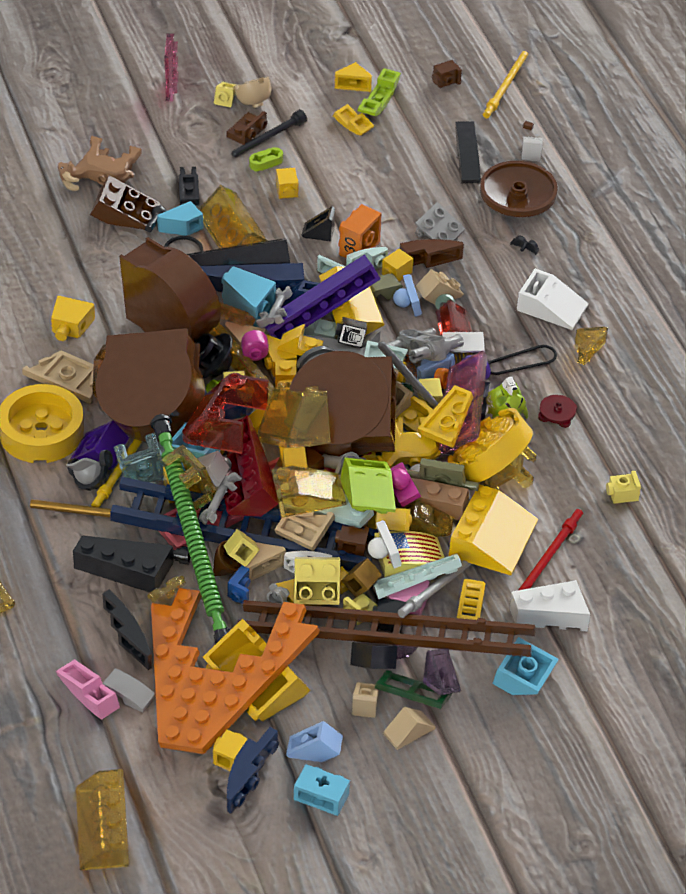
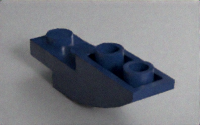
(246, 767)

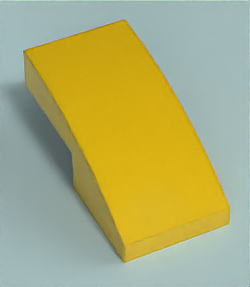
(352, 121)

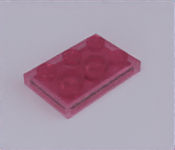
(171, 62)

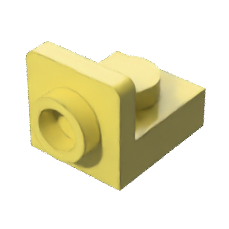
(224, 94)
(361, 602)

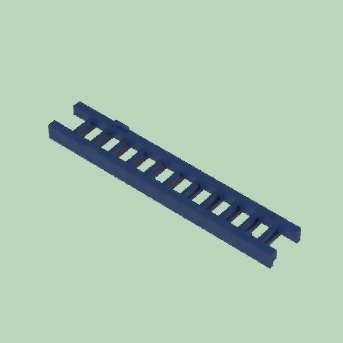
(216, 534)

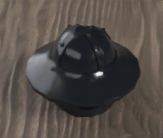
(214, 354)

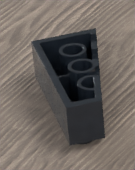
(124, 561)

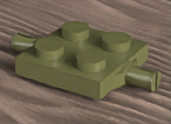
(443, 473)

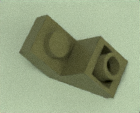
(386, 286)

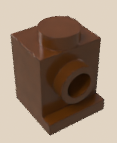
(446, 74)
(352, 539)

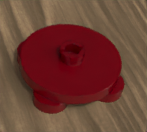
(557, 410)

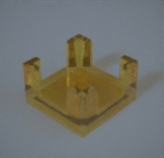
(514, 470)
(194, 473)

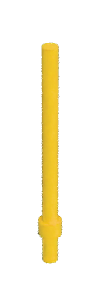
(493, 103)
(106, 489)

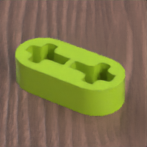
(266, 159)

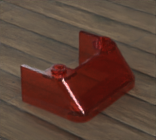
(207, 423)

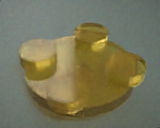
(172, 586)

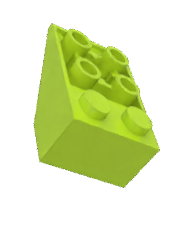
(368, 485)

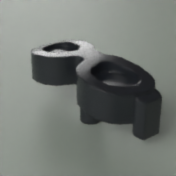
(521, 241)

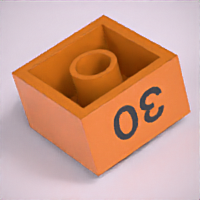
(360, 230)

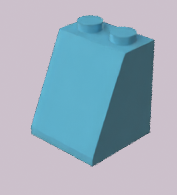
(248, 292)

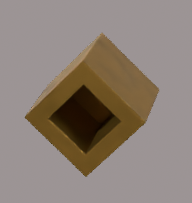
(361, 577)

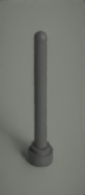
(408, 375)

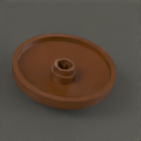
(518, 188)

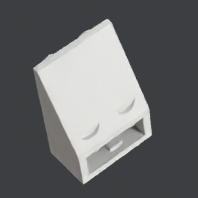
(550, 300)

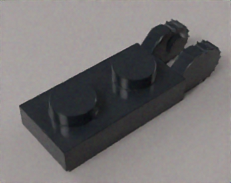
(189, 187)

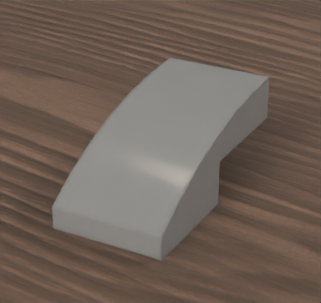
(130, 689)

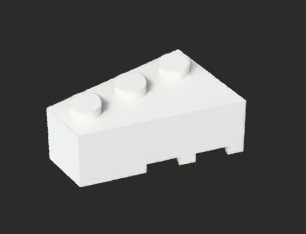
(551, 606)

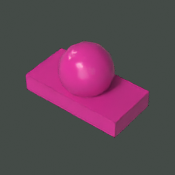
(403, 485)

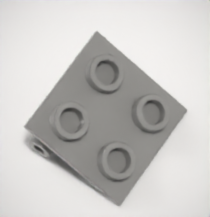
(438, 224)

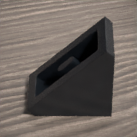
(321, 226)
(373, 655)

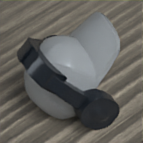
(90, 473)

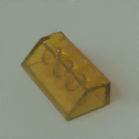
(229, 220)
(102, 821)

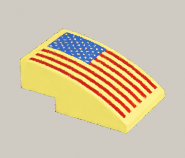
(414, 550)

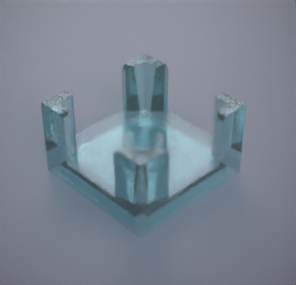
(144, 464)

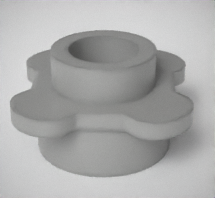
(277, 594)

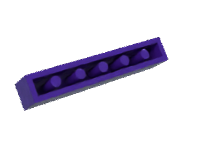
(326, 296)

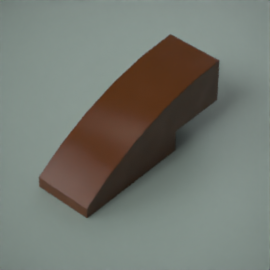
(433, 251)

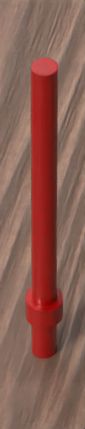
(567, 528)

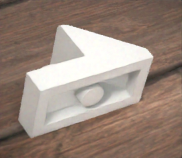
(531, 149)

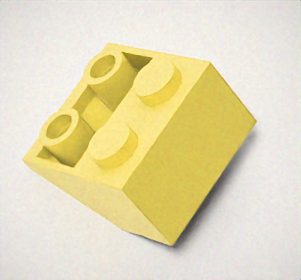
(317, 580)

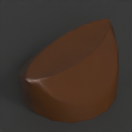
(224, 563)

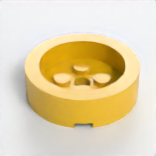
(41, 407)
(496, 447)

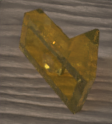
(589, 342)

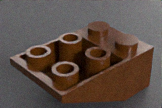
(123, 205)

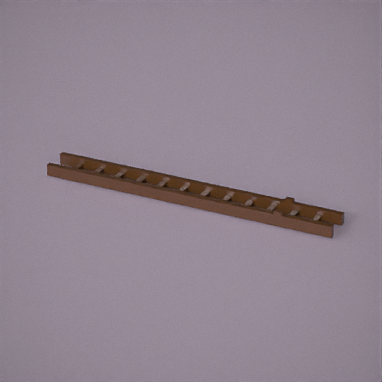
(396, 638)

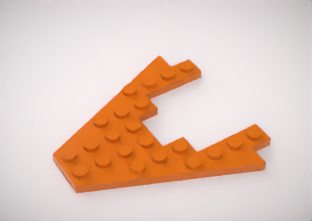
(202, 703)

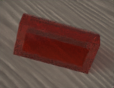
(453, 318)

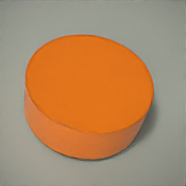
(442, 374)

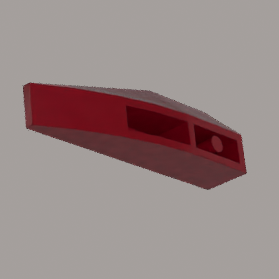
(256, 490)

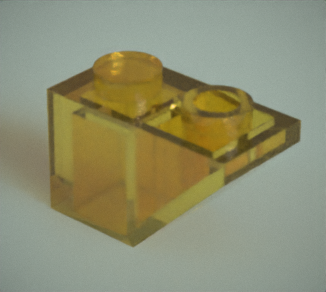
(430, 520)

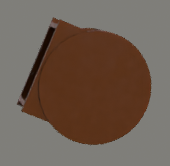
(168, 291)
(150, 377)
(359, 400)

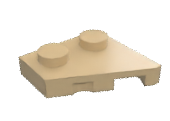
(305, 528)

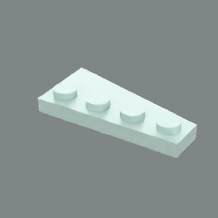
(416, 575)

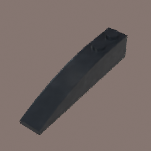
(248, 254)

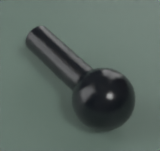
(153, 221)

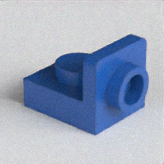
(238, 585)

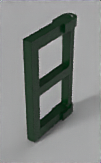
(411, 694)

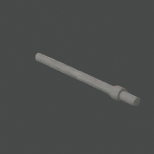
(415, 602)

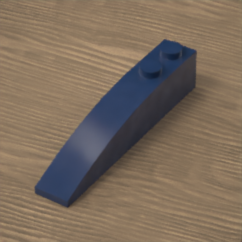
(283, 274)

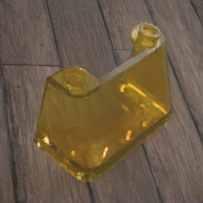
(295, 418)

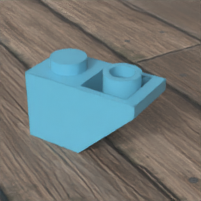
(181, 220)

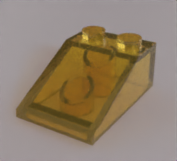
(306, 490)

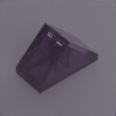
(440, 672)

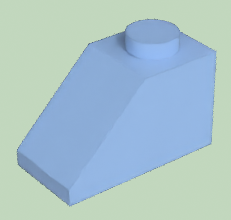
(315, 743)

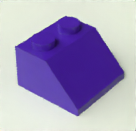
(99, 439)

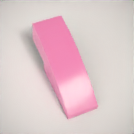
(88, 689)

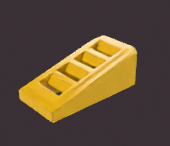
(471, 589)

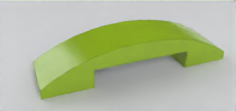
(381, 94)

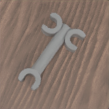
(276, 312)
(227, 483)

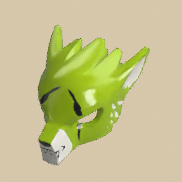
(506, 396)

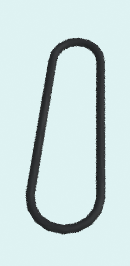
(524, 367)

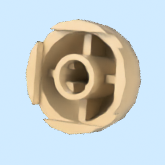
(254, 91)

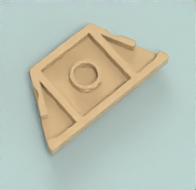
(66, 372)

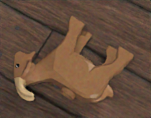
(99, 166)

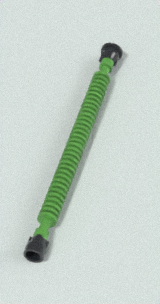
(194, 539)

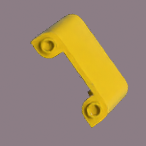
(245, 640)

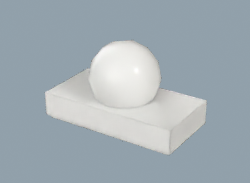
(384, 545)

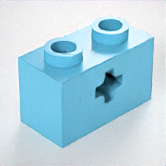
(321, 789)

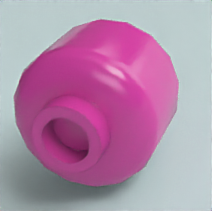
(255, 345)

